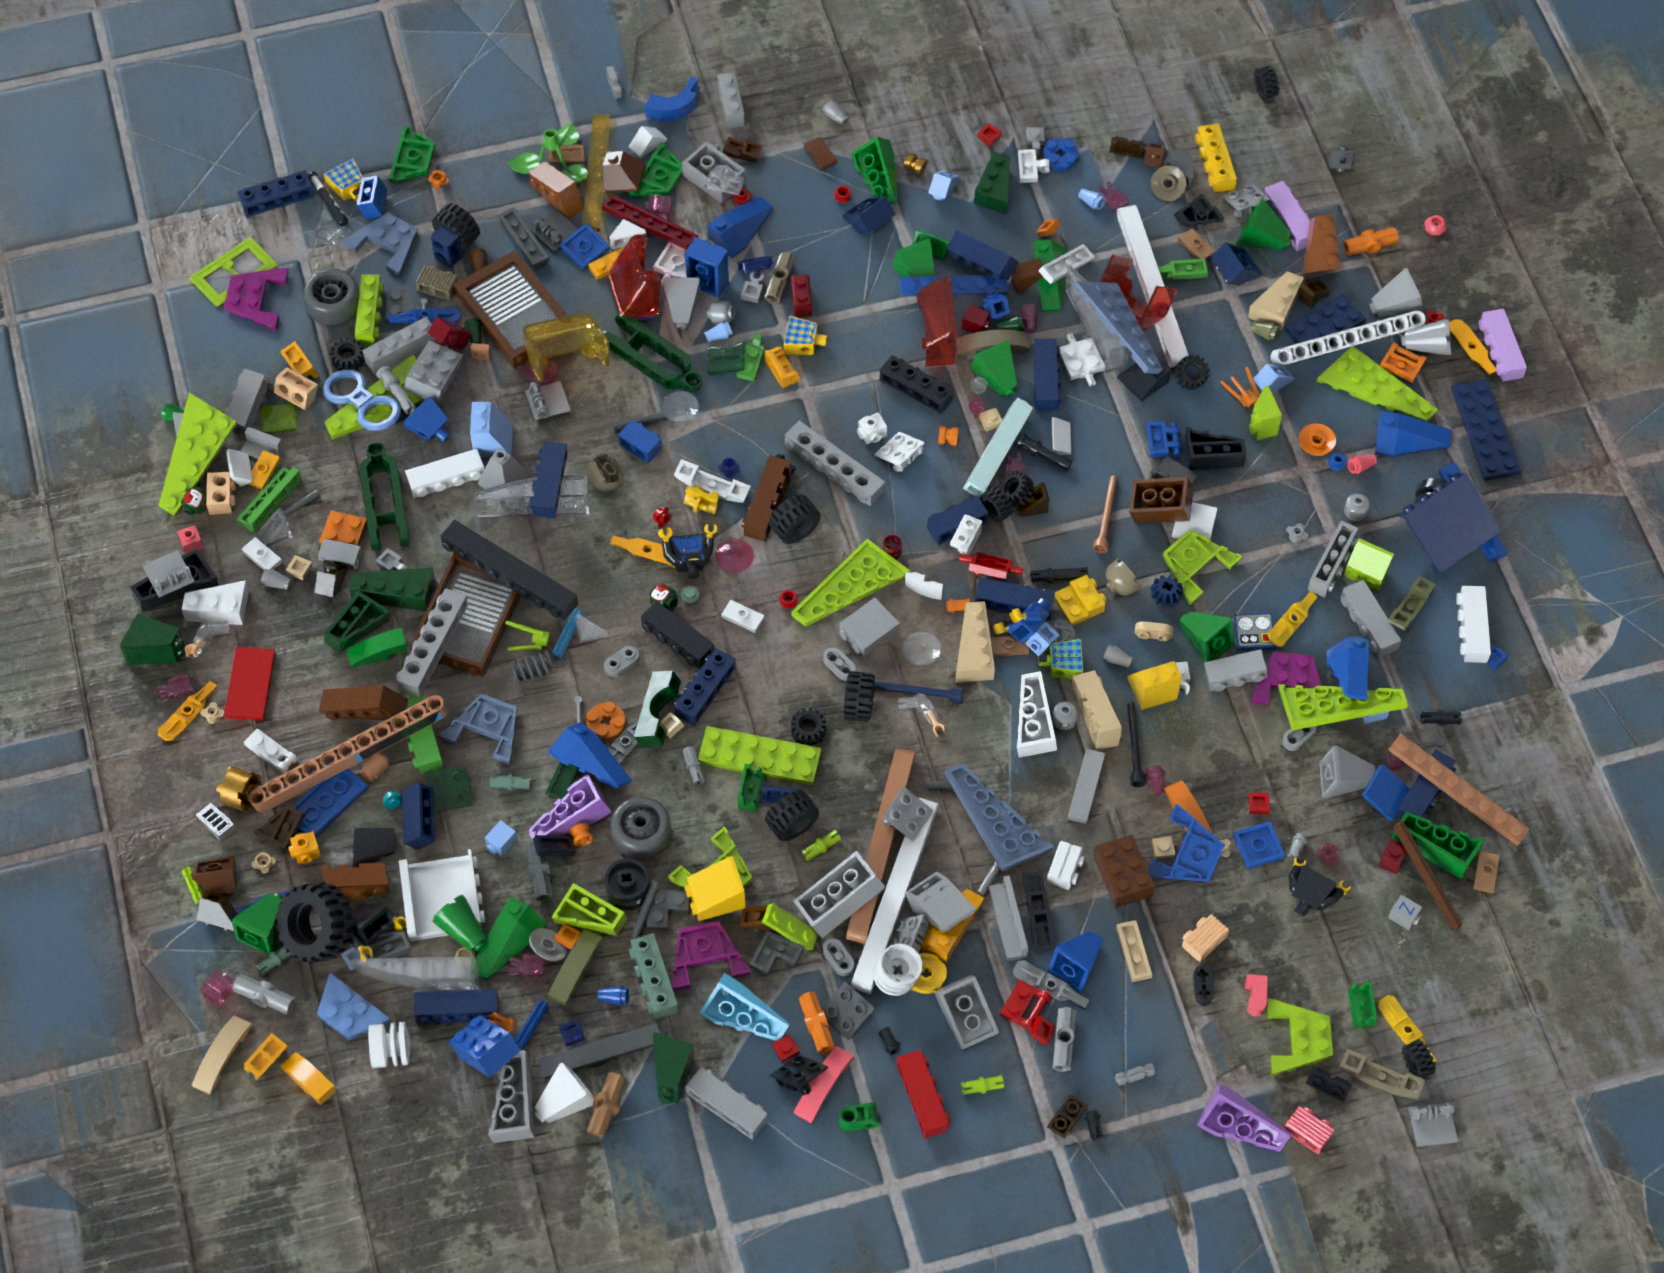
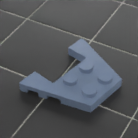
(390, 234)
(490, 719)

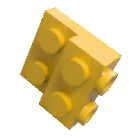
(1080, 600)

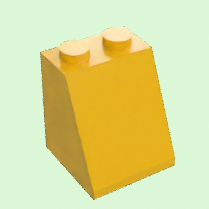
(1156, 685)
(716, 890)

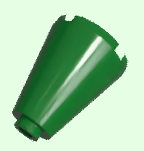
(461, 924)

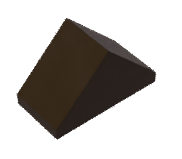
(1037, 504)

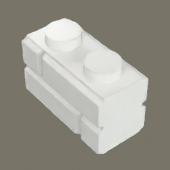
(1064, 865)

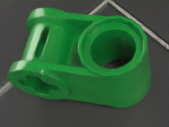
(860, 1117)

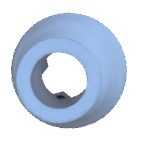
(1093, 199)
(719, 332)

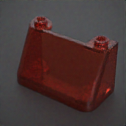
(635, 287)

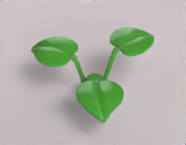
(552, 141)

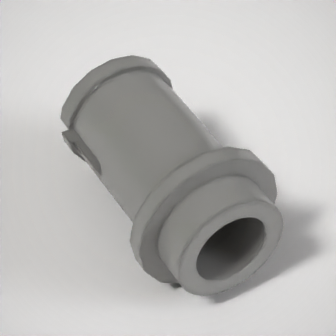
(1298, 844)

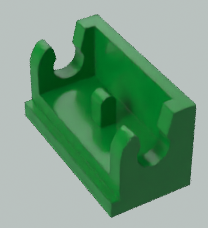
(750, 788)
(1362, 1005)

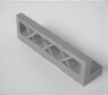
(1008, 920)

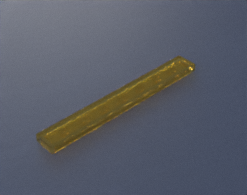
(595, 183)

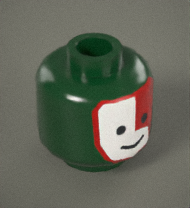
(194, 501)
(665, 596)

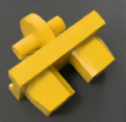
(701, 500)

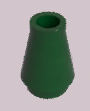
(1011, 323)
(474, 327)

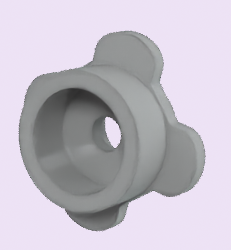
(1296, 538)

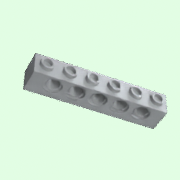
(830, 454)
(415, 683)

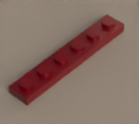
(649, 222)

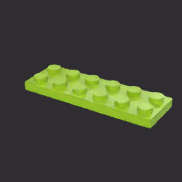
(776, 757)

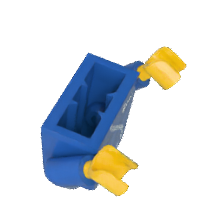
(1025, 624)

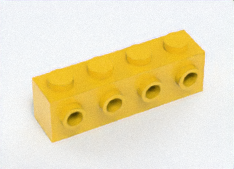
(1216, 158)

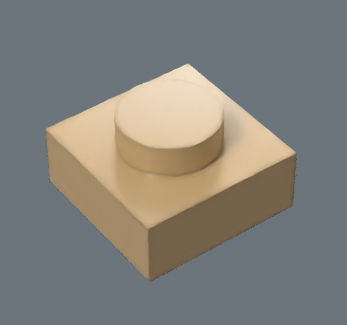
(990, 419)
(299, 567)
(672, 724)
(1163, 848)

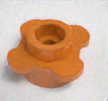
(438, 179)

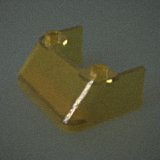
(562, 337)

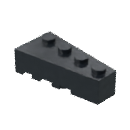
(204, 578)

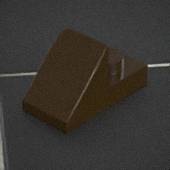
(1312, 291)

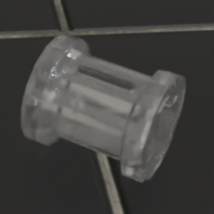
(342, 858)

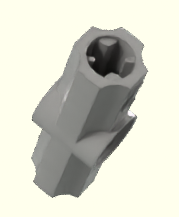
(264, 994)
(1064, 1028)

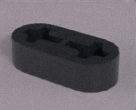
(1207, 984)

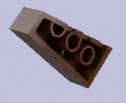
(767, 498)
(362, 703)

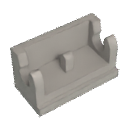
(340, 552)

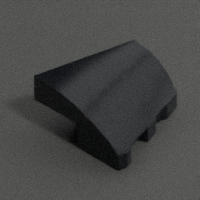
(1198, 212)
(372, 843)

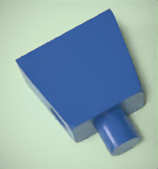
(428, 421)

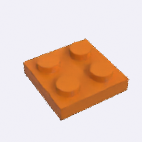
(344, 528)

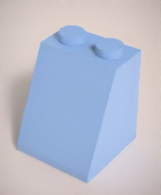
(490, 430)

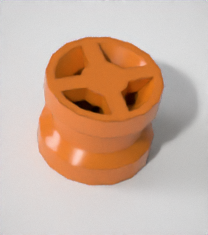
(581, 834)

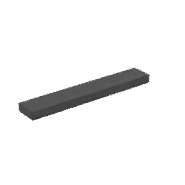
(600, 1050)

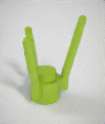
(540, 637)

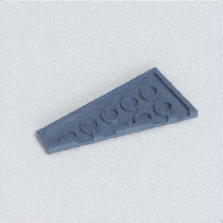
(1119, 319)

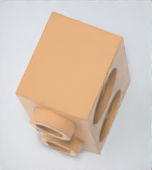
(295, 388)
(218, 493)

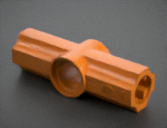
(1370, 241)
(816, 1023)

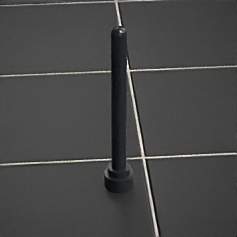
(1138, 778)

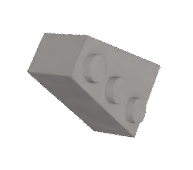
(248, 397)

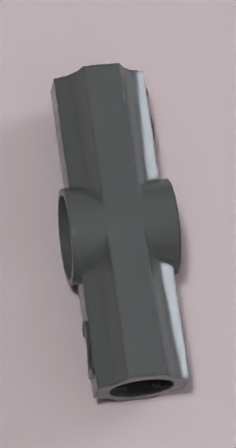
(539, 874)

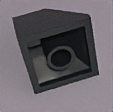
(1142, 383)

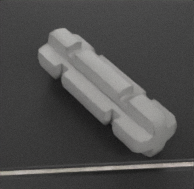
(1135, 1074)

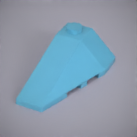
(740, 1008)

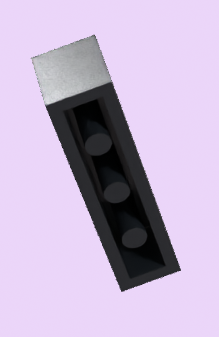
(677, 634)

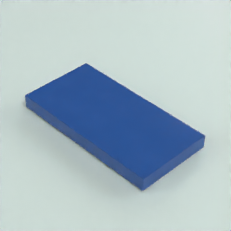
(328, 801)

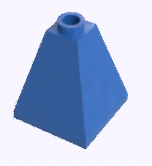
(1075, 959)

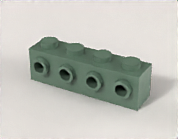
(654, 976)

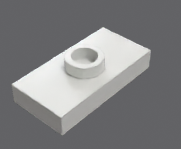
(261, 555)
(742, 616)

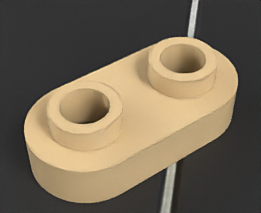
(1153, 630)

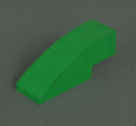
(377, 648)

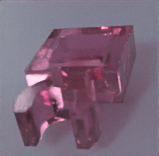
(1114, 198)
(1014, 464)
(177, 686)
(530, 966)

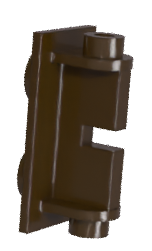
(1128, 148)

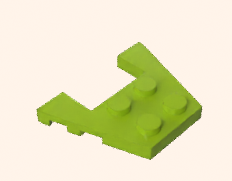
(1190, 555)
(727, 846)
(1308, 1036)

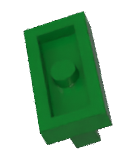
(938, 244)

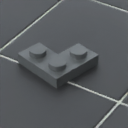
(665, 902)
(773, 948)

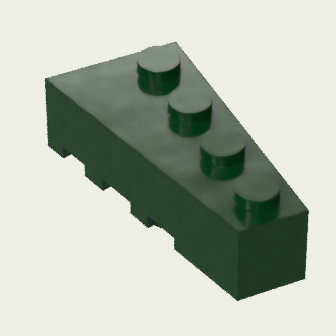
(396, 587)

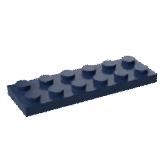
(1485, 429)

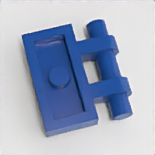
(1157, 439)

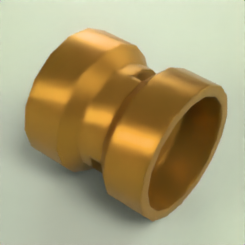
(915, 163)

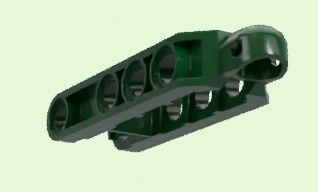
(643, 335)
(378, 462)

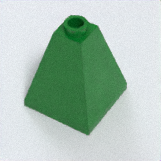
(1264, 229)
(915, 260)
(997, 368)
(1208, 634)
(258, 924)

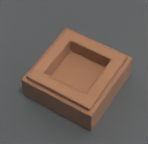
(480, 351)

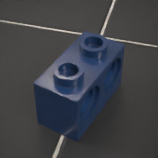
(446, 246)

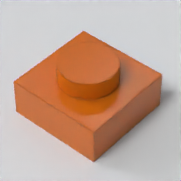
(1048, 228)
(567, 936)

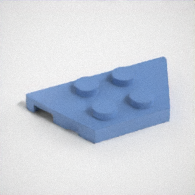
(347, 1010)

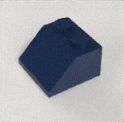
(870, 214)
(1235, 264)

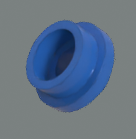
(1337, 466)

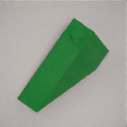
(877, 166)
(1049, 294)
(508, 936)

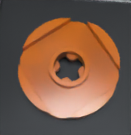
(606, 711)

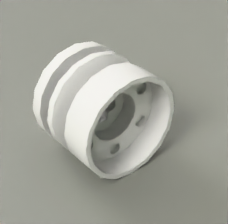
(902, 960)
(389, 1045)

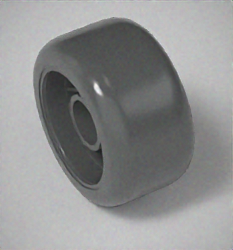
(331, 296)
(643, 841)

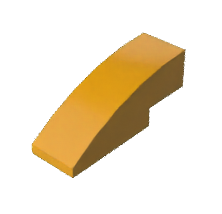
(308, 1078)

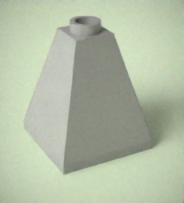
(1397, 297)
(681, 299)
(502, 469)
(1343, 772)

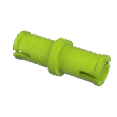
(821, 845)
(982, 1085)

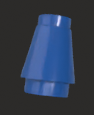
(614, 995)

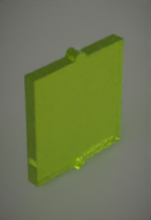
(278, 418)

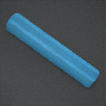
(566, 636)

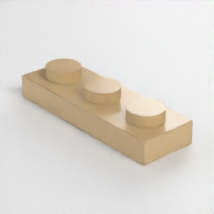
(1134, 951)

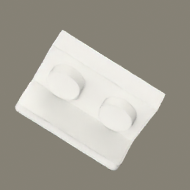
(967, 534)

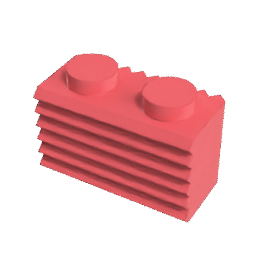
(1309, 1129)

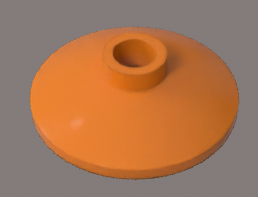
(1320, 434)

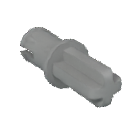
(693, 765)

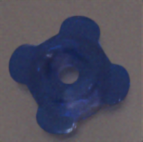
(729, 462)

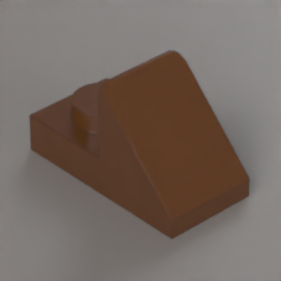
(1154, 155)
(753, 917)

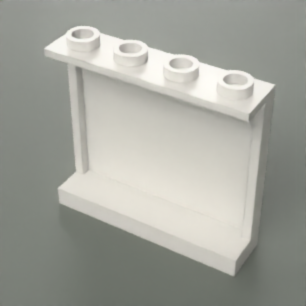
(433, 885)

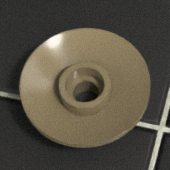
(1159, 180)

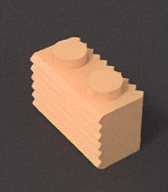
(1205, 937)

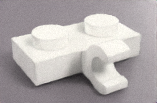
(1029, 166)

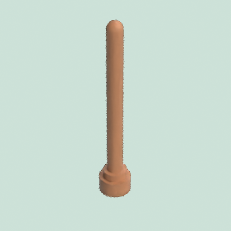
(1101, 543)

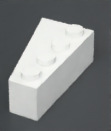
(1035, 722)

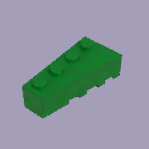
(1442, 846)

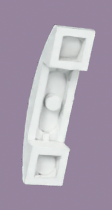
(730, 491)

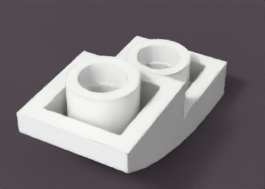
(916, 582)

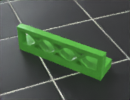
(271, 501)

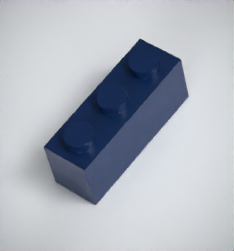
(944, 524)
(418, 816)

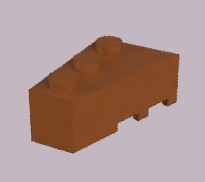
(556, 189)
(1321, 247)
(358, 882)

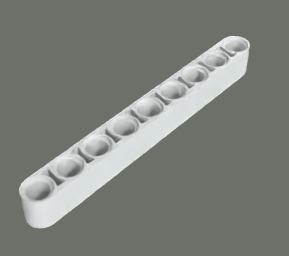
(1356, 338)

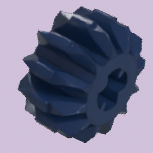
(1166, 590)

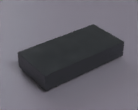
(554, 845)

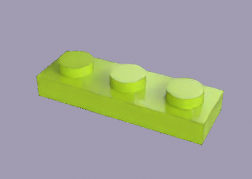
(790, 926)

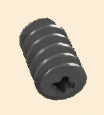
(531, 667)

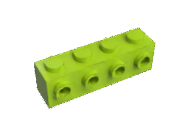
(369, 309)

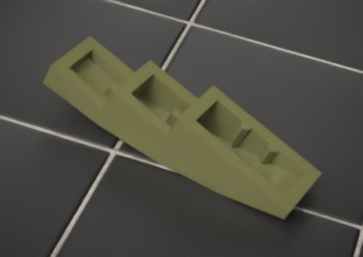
(574, 967)

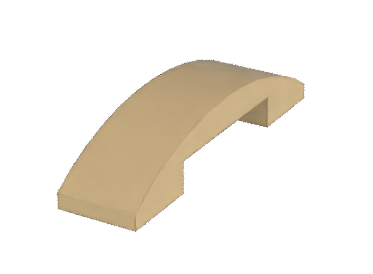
(219, 1053)

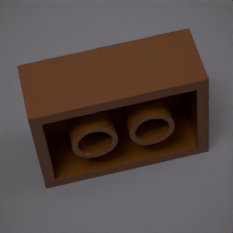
(1161, 500)
(1124, 871)

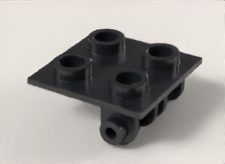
(798, 1073)

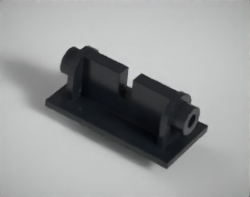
(1334, 1086)

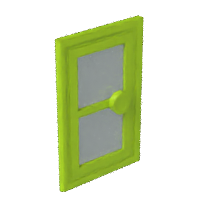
(242, 259)

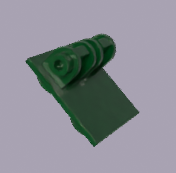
(450, 788)

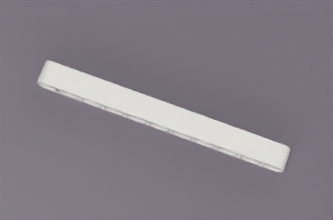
(1149, 277)
(891, 905)

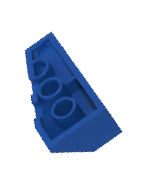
(739, 225)
(1404, 434)
(1350, 666)
(584, 749)

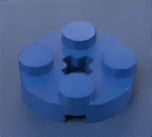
(1064, 146)

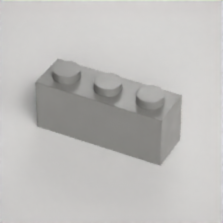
(730, 100)
(1235, 670)

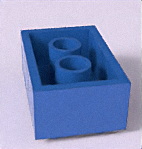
(709, 265)
(484, 1045)

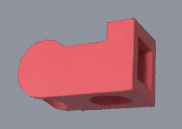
(1258, 994)

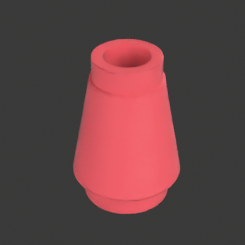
(1361, 463)

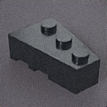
(1213, 451)

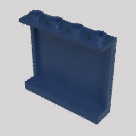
(1450, 521)

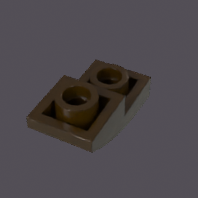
(1067, 1116)

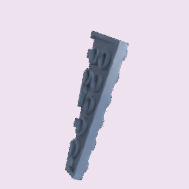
(998, 824)

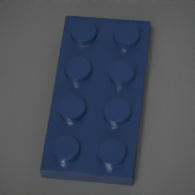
(1328, 319)

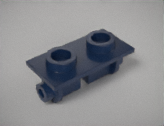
(772, 794)

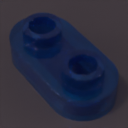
(749, 264)

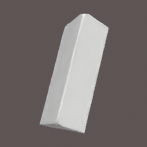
(1061, 436)
(239, 467)

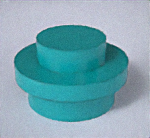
(392, 800)

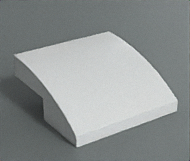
(1201, 521)

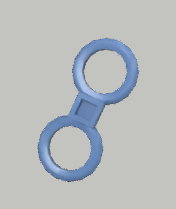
(361, 400)

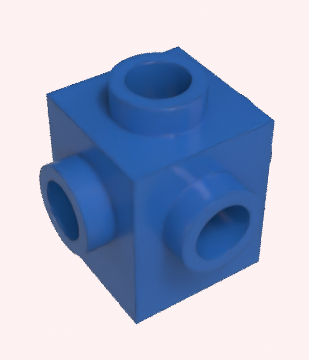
(1000, 306)

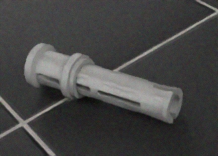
(392, 384)

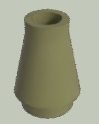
(1266, 330)

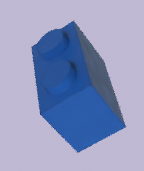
(371, 197)
(640, 441)

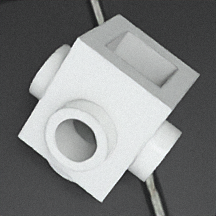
(872, 428)

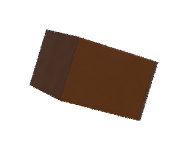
(1026, 275)

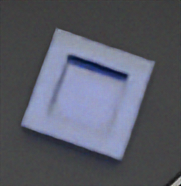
(571, 1032)

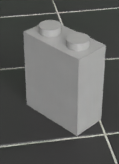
(869, 628)

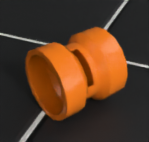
(948, 435)

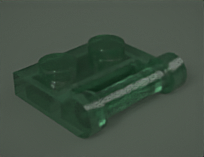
(726, 362)

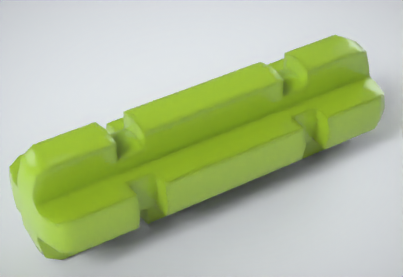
(193, 886)

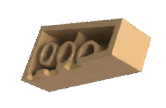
(975, 649)
(1097, 710)

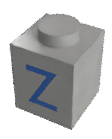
(1405, 913)

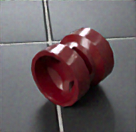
(892, 546)

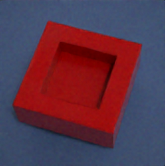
(989, 134)
(1258, 803)
(1042, 1030)
(785, 1048)

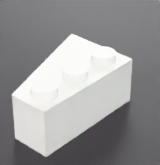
(217, 604)

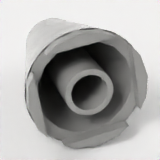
(1429, 338)

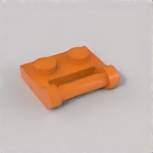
(1401, 366)

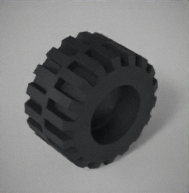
(459, 222)
(794, 519)
(859, 696)
(792, 815)

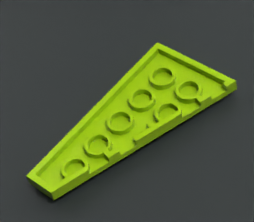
(1373, 384)
(346, 419)
(197, 443)
(854, 579)
(1329, 704)

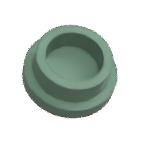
(689, 594)

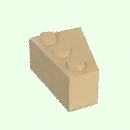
(1277, 301)

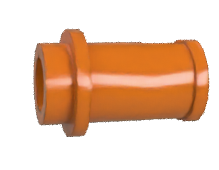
(956, 605)
(505, 1023)

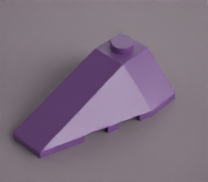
(580, 805)
(1237, 1118)

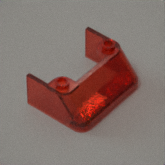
(1159, 302)
(939, 322)

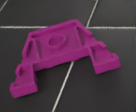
(247, 293)
(1286, 670)
(702, 946)

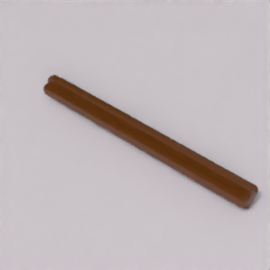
(1427, 875)

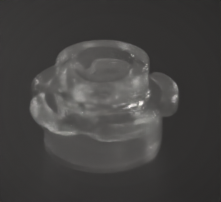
(979, 385)

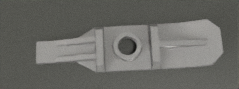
(620, 750)
(1038, 978)

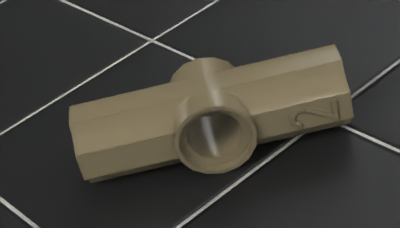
(780, 277)

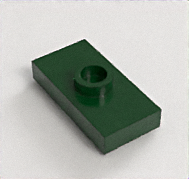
(561, 781)

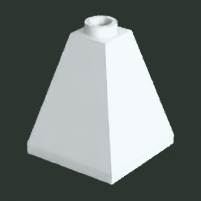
(563, 1096)

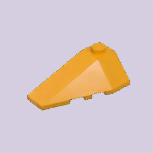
(944, 943)

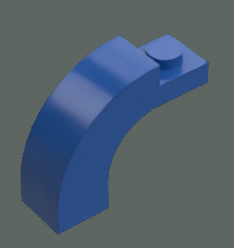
(673, 108)

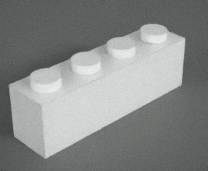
(445, 473)
(1474, 624)

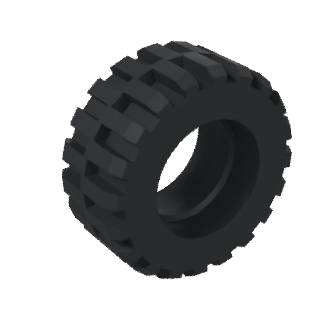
(295, 922)

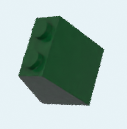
(152, 642)
(672, 1066)

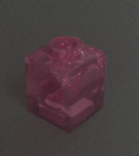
(659, 206)
(217, 988)

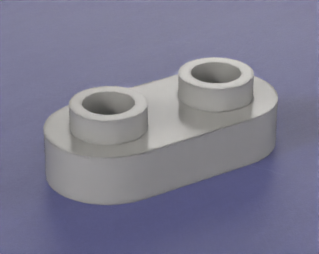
(622, 660)
(841, 663)
(1298, 736)
(839, 958)

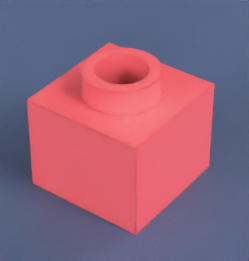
(190, 539)

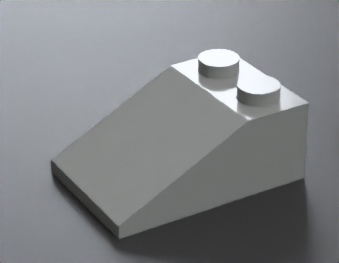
(966, 1011)

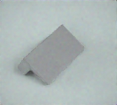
(259, 441)

